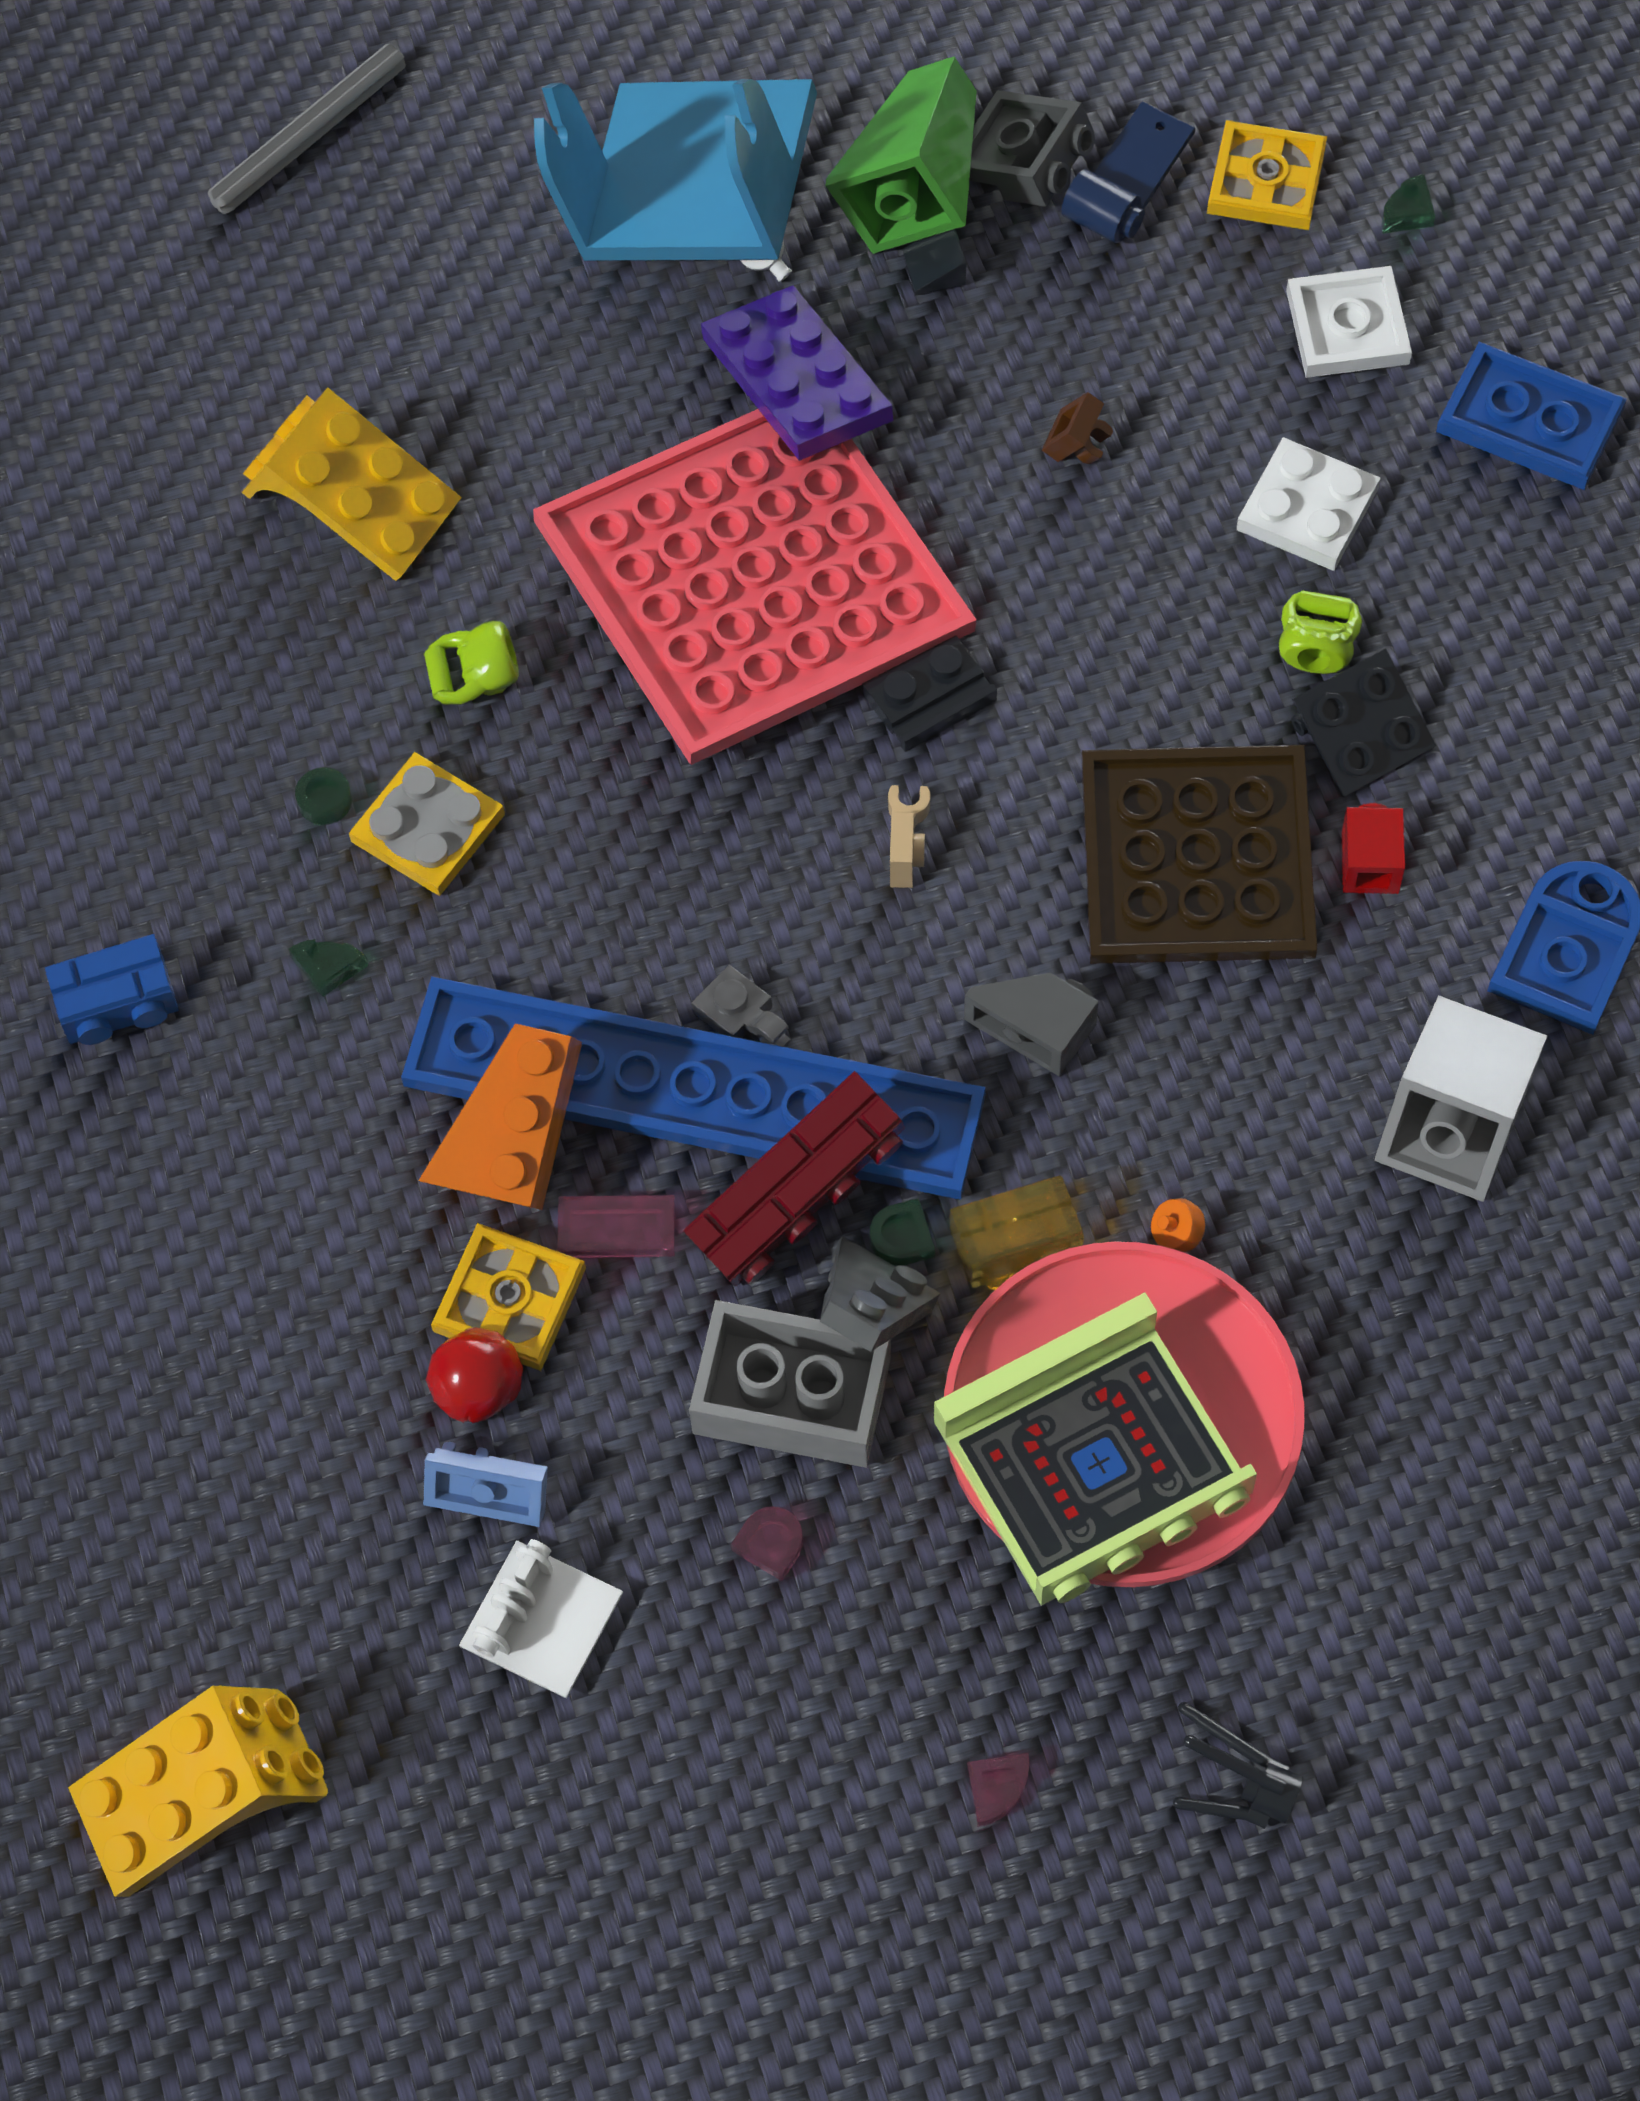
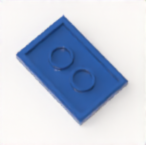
(1531, 415)

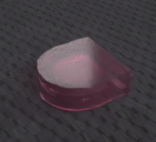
(770, 1540)

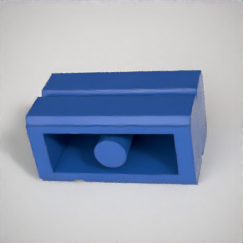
(112, 990)

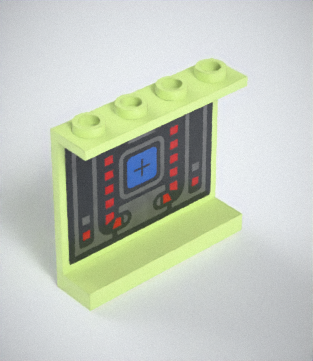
(1091, 1452)

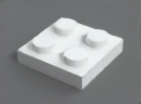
(1348, 321)
(1308, 504)

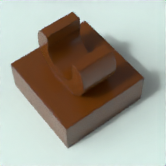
(1073, 430)

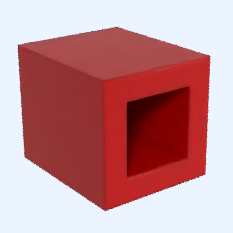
(1373, 849)

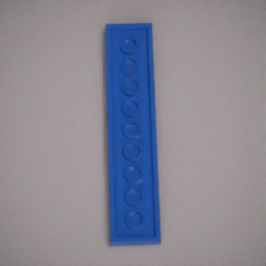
(694, 1082)

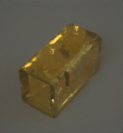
(1014, 1230)

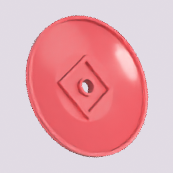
(1215, 1336)

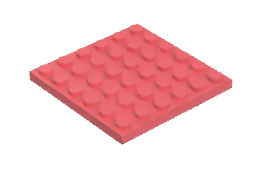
(750, 579)

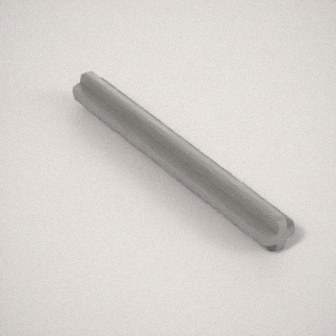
(306, 129)

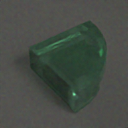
(1409, 207)
(327, 963)

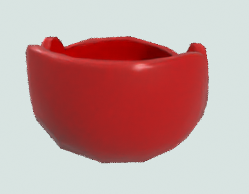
(474, 1375)

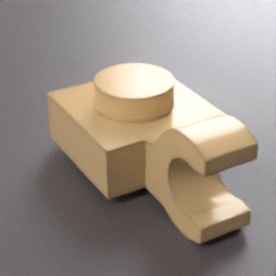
(906, 848)

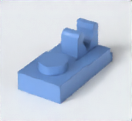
(485, 1485)

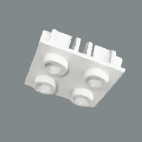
(541, 1618)

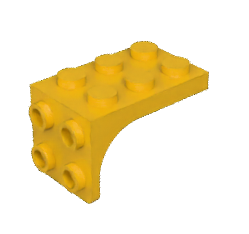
(353, 481)
(193, 1779)

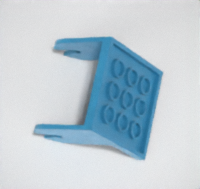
(680, 170)

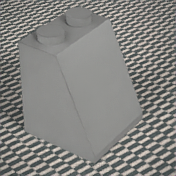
(1460, 1098)

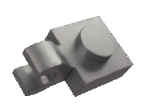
(740, 1008)

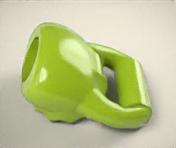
(1316, 643)
(485, 659)

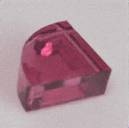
(997, 1785)

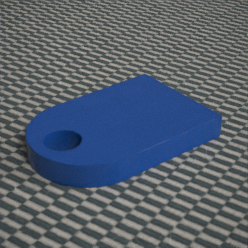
(1569, 949)

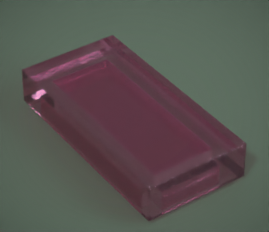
(616, 1226)

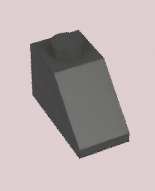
(1035, 1016)

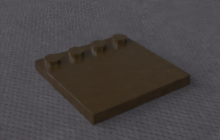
(1198, 854)

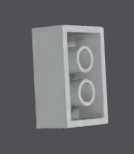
(788, 1385)

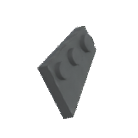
(873, 1298)

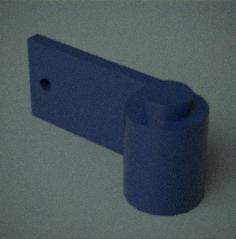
(1128, 176)

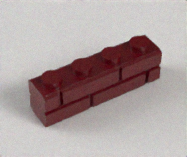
(795, 1179)

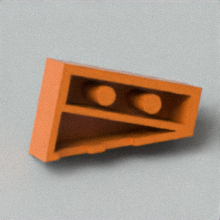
(511, 1121)

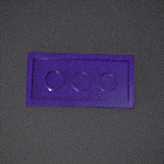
(797, 372)

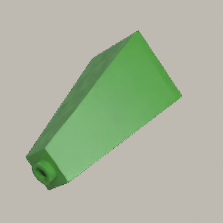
(911, 161)

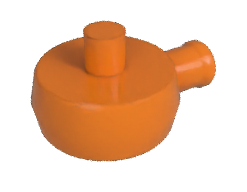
(1178, 1225)

